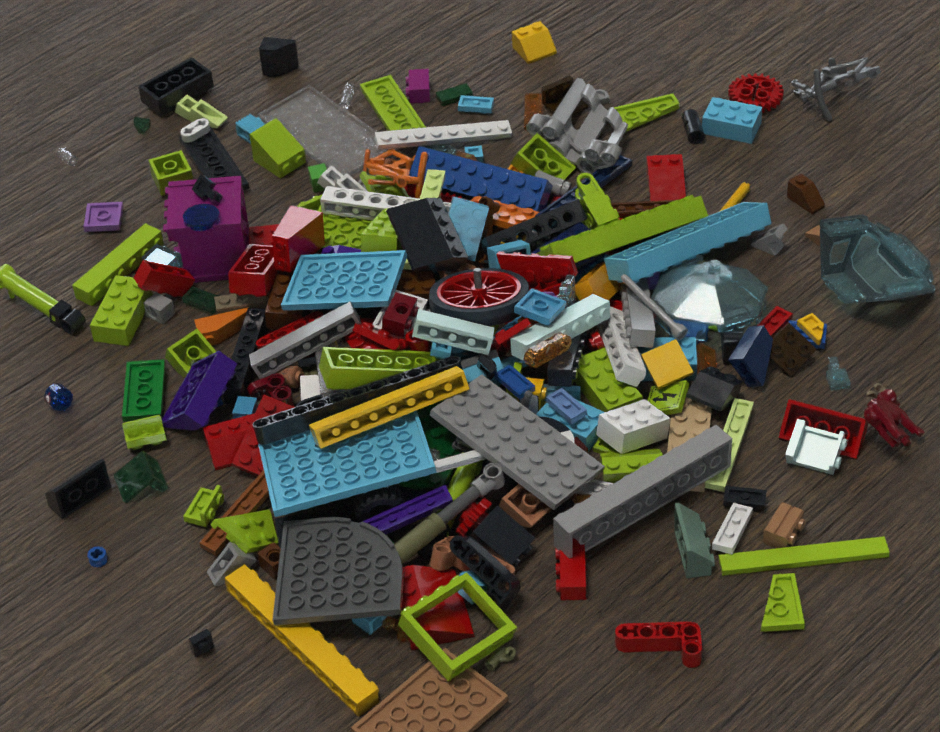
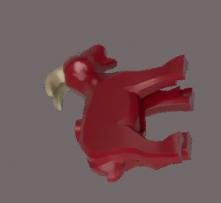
(885, 416)

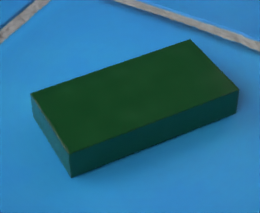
(453, 94)

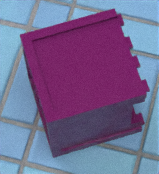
(214, 251)

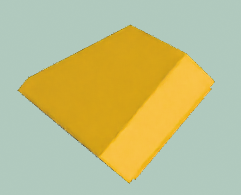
(812, 327)

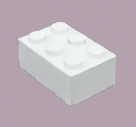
(633, 426)

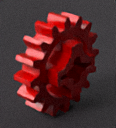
(473, 516)

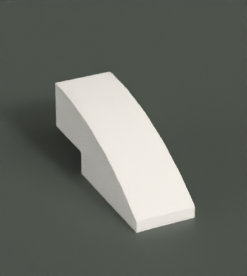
(334, 178)

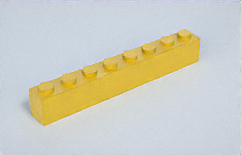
(389, 407)

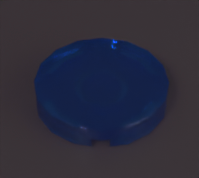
(201, 217)

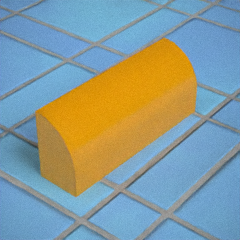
(597, 283)

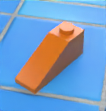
(221, 326)

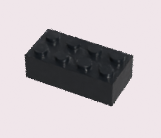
(171, 86)

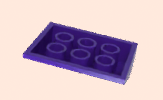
(199, 392)

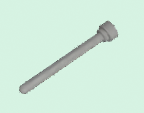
(678, 330)

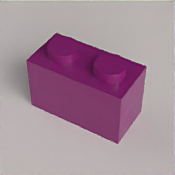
(418, 86)

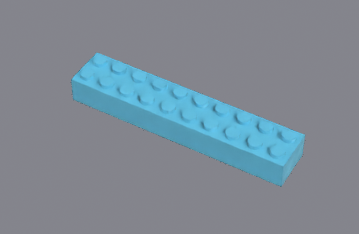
(688, 241)

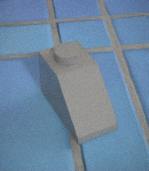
(229, 561)

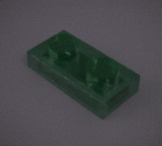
(200, 299)

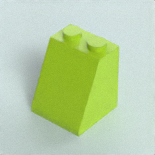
(276, 149)

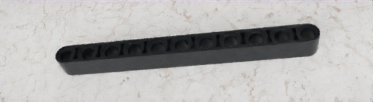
(299, 418)

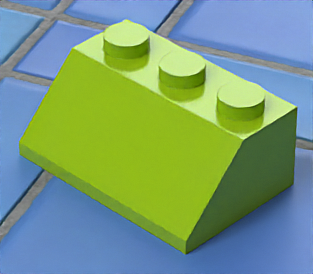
(620, 465)

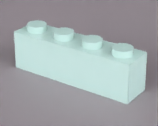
(453, 332)

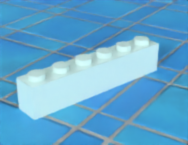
(570, 321)

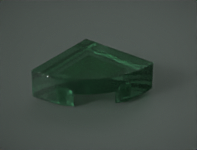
(141, 124)

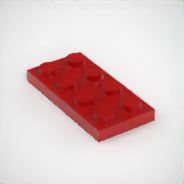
(248, 455)

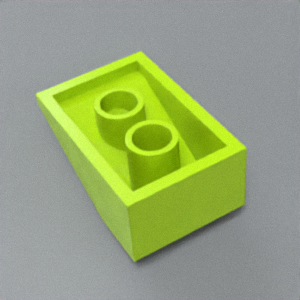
(542, 156)
(188, 351)

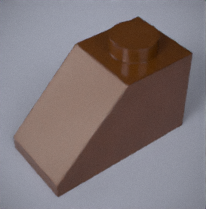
(805, 194)

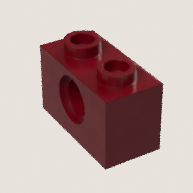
(400, 314)

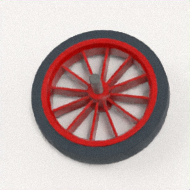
(479, 295)

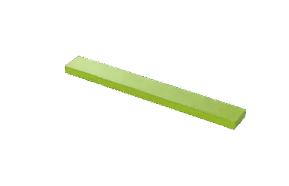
(803, 555)

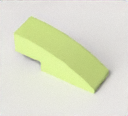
(194, 110)

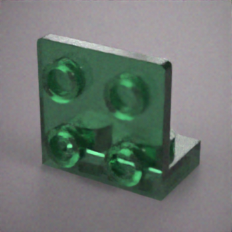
(138, 474)

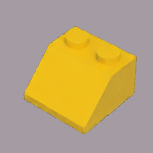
(533, 42)

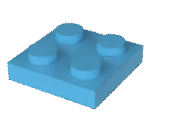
(539, 306)

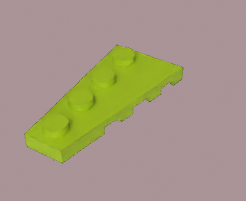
(647, 110)

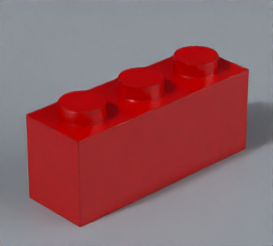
(163, 278)
(572, 573)

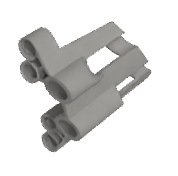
(582, 144)

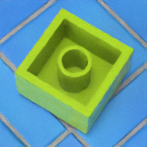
(169, 168)

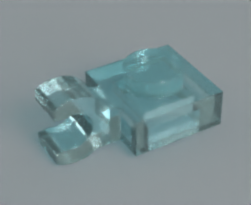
(837, 377)

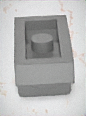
(770, 240)

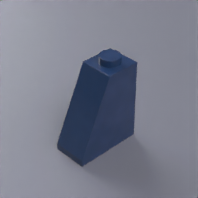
(752, 356)

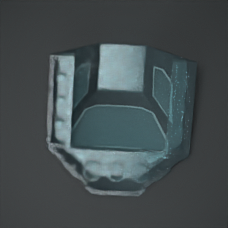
(869, 262)

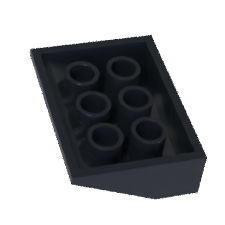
(428, 235)

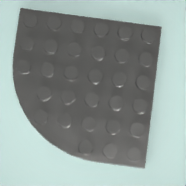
(336, 572)

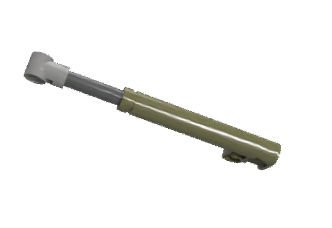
(436, 523)

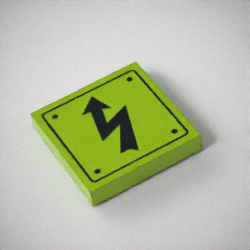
(669, 398)

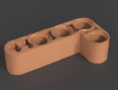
(444, 558)

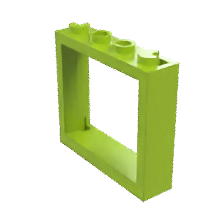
(446, 666)

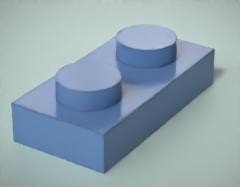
(566, 405)

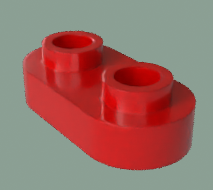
(595, 341)

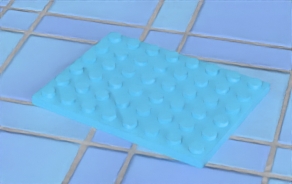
(307, 476)

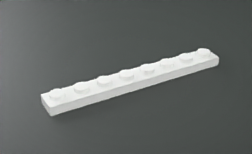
(442, 134)

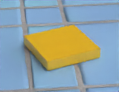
(667, 364)

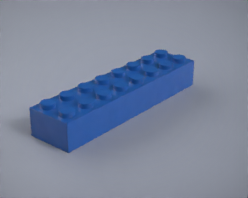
(475, 179)

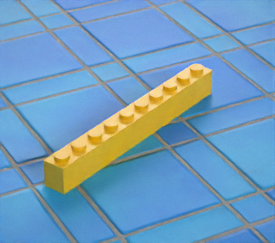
(304, 643)

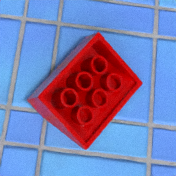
(446, 620)

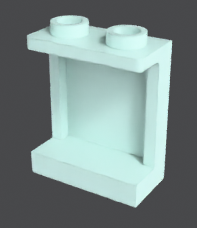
(815, 448)

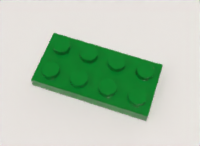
(143, 389)

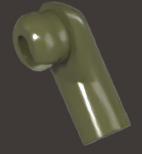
(500, 655)

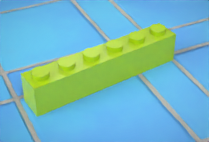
(119, 262)

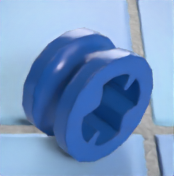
(92, 556)

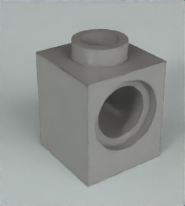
(159, 308)

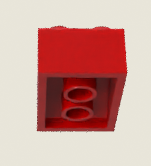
(665, 177)

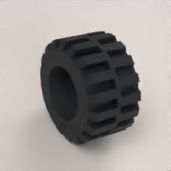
(377, 501)

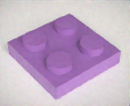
(103, 216)

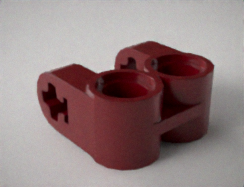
(272, 386)

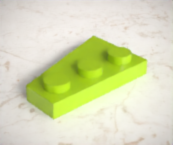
(783, 605)

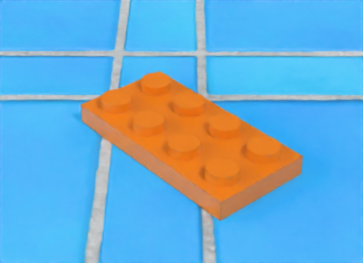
(509, 214)

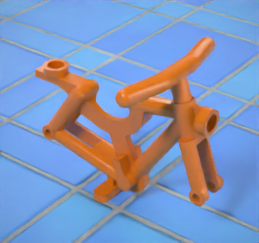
(382, 166)

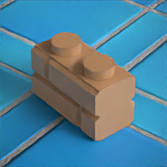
(783, 526)

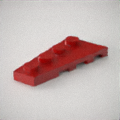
(536, 267)

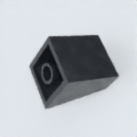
(503, 537)

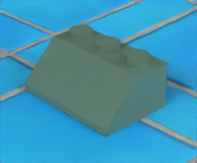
(692, 542)

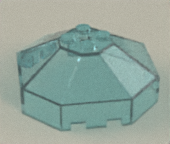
(709, 294)

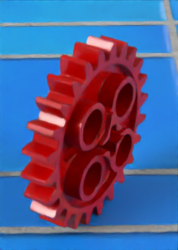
(767, 95)

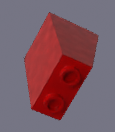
(296, 235)

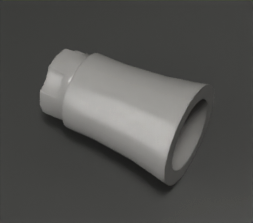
(559, 187)

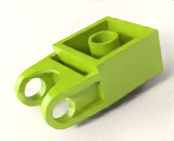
(595, 203)

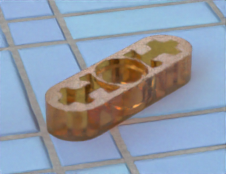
(537, 354)

